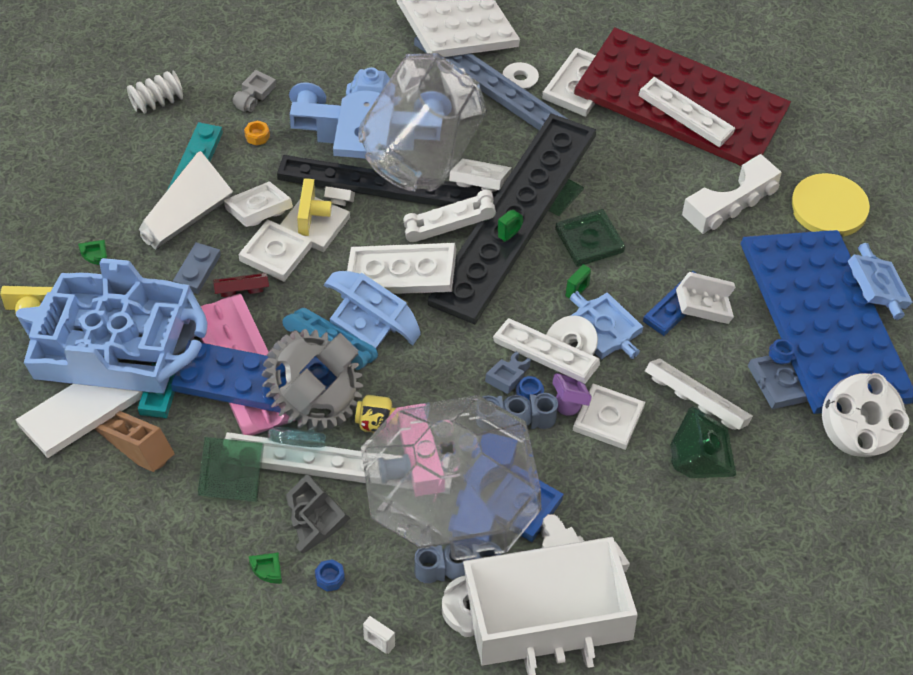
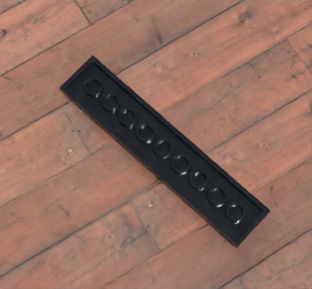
(529, 191)

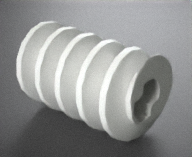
(155, 91)

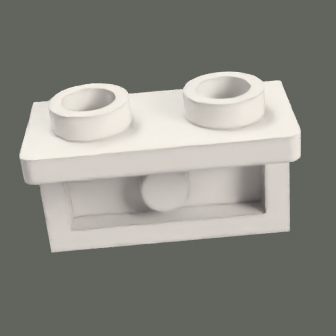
(706, 297)

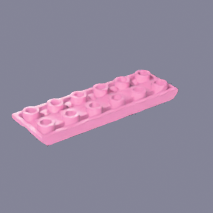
(234, 328)

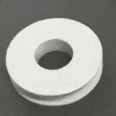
(522, 69)

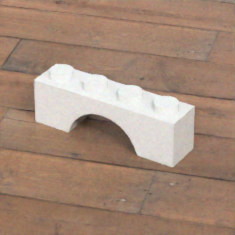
(710, 208)

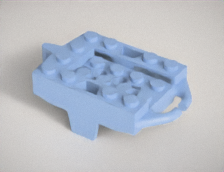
(112, 314)

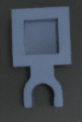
(507, 375)

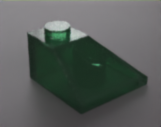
(702, 447)

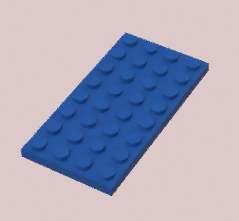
(823, 312)

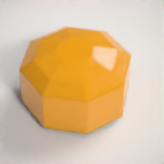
(257, 133)

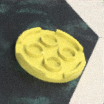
(830, 203)

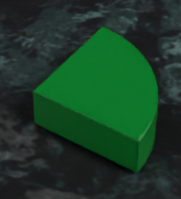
(93, 251)
(267, 567)

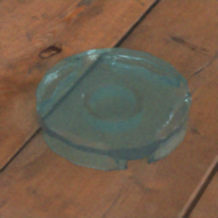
(296, 437)

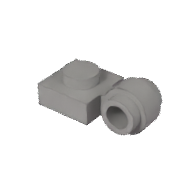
(255, 86)

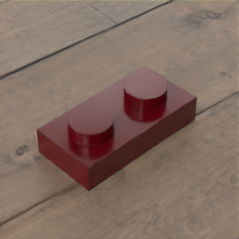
(252, 283)

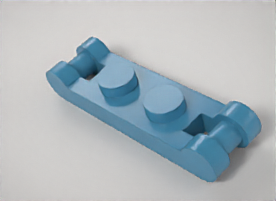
(308, 320)

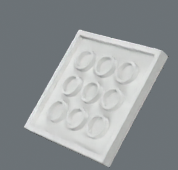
(459, 26)

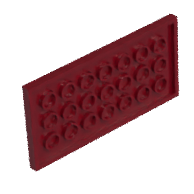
(630, 62)

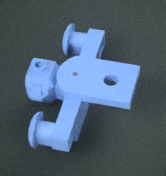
(335, 122)

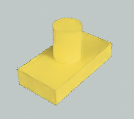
(310, 207)

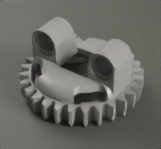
(304, 389)

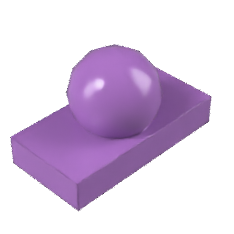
(570, 395)

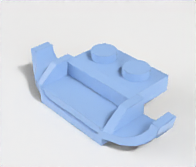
(370, 309)

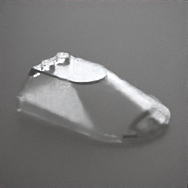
(422, 122)

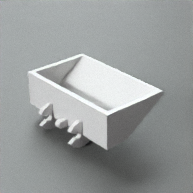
(549, 602)

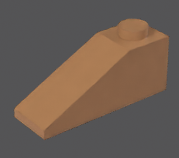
(137, 440)

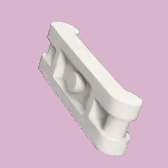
(449, 217)

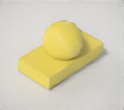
(23, 296)

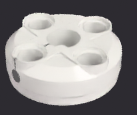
(864, 415)

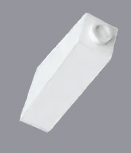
(188, 199)

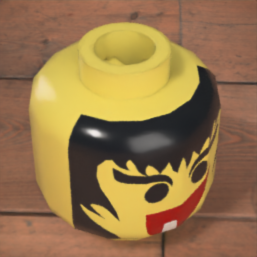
(372, 412)

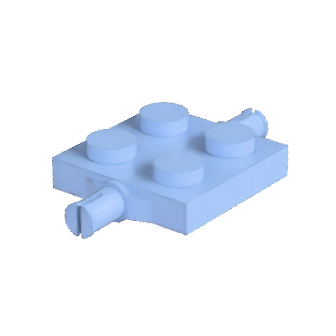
(879, 281)
(612, 323)

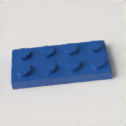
(227, 377)

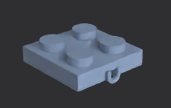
(777, 382)

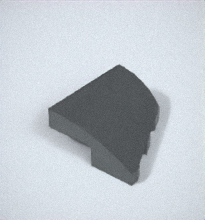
(313, 513)

